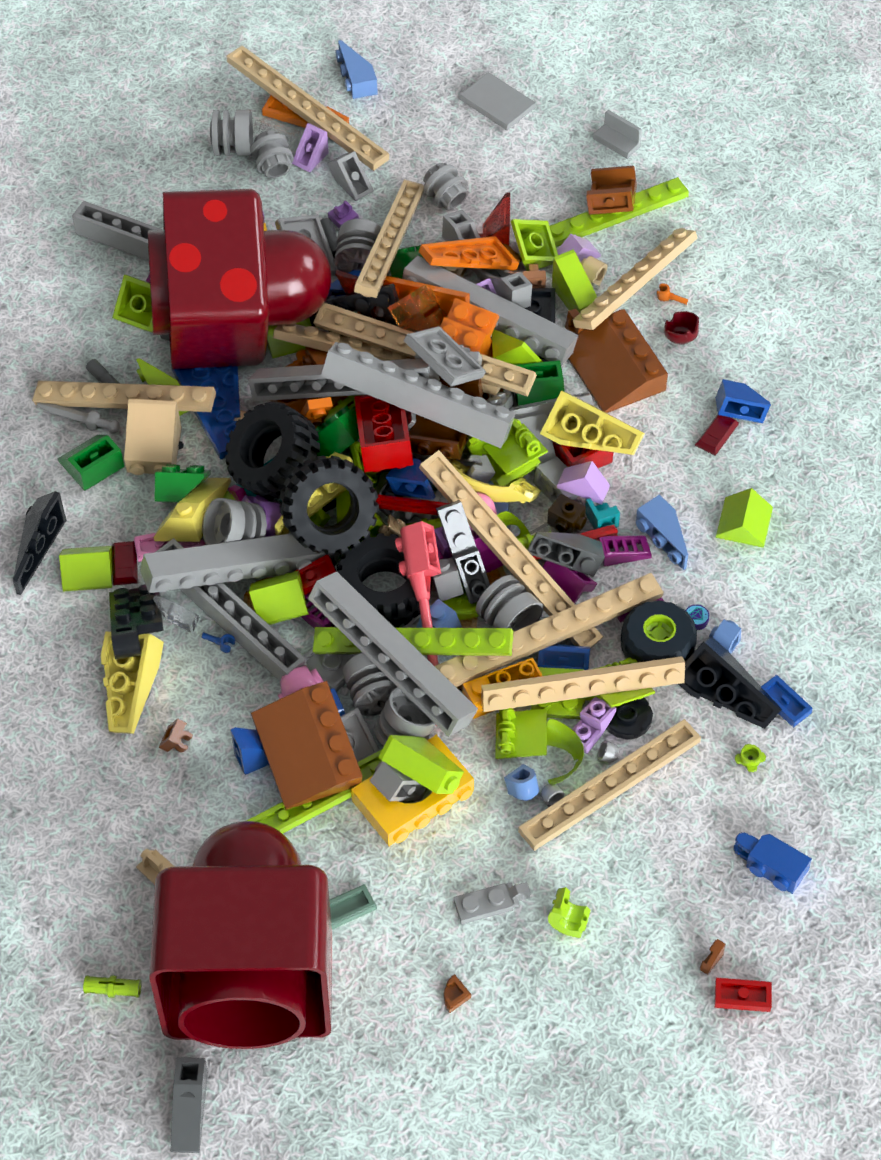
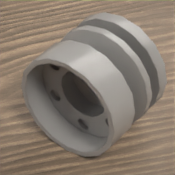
(232, 132)
(355, 243)
(233, 521)
(509, 605)
(367, 685)
(402, 719)

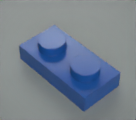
(564, 657)
(793, 706)

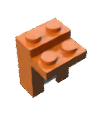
(471, 326)

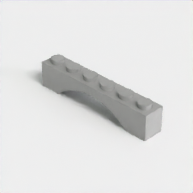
(507, 284)

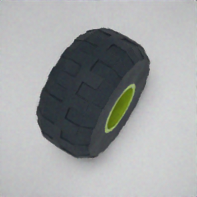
(658, 632)

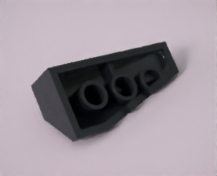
(40, 530)
(721, 679)

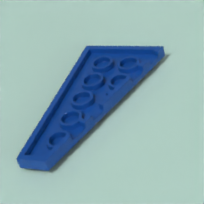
(226, 404)

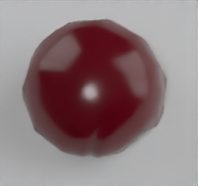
(682, 327)

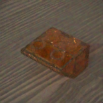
(418, 310)

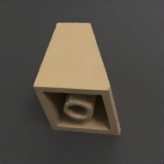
(151, 435)

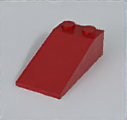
(382, 434)

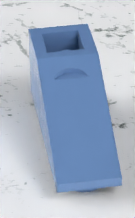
(358, 72)
(662, 525)

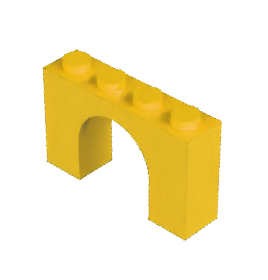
(397, 819)

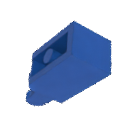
(773, 860)

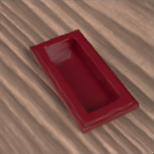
(717, 434)
(124, 563)

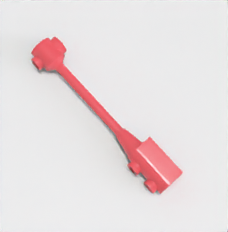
(419, 565)

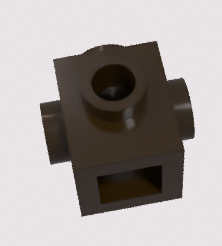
(567, 515)

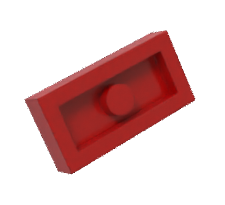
(315, 571)
(743, 994)

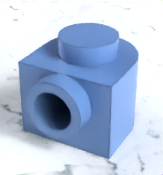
(727, 635)
(522, 783)

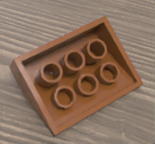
(617, 363)
(307, 746)

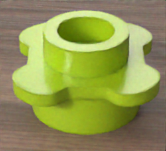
(755, 753)

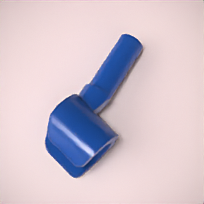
(220, 641)

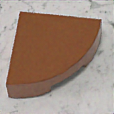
(717, 951)
(455, 994)

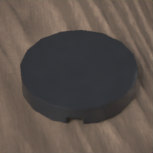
(631, 723)

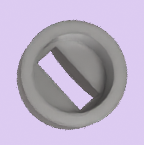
(607, 752)
(551, 794)

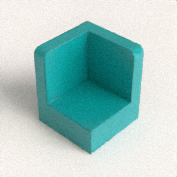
(602, 514)

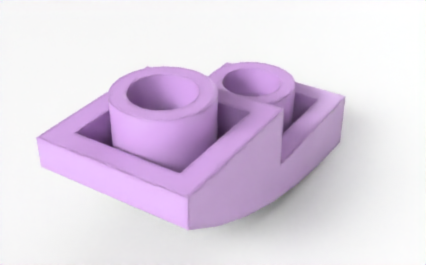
(593, 722)

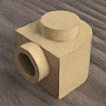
(594, 269)

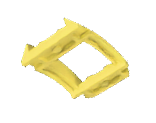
(517, 491)

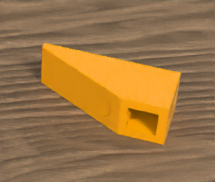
(518, 671)

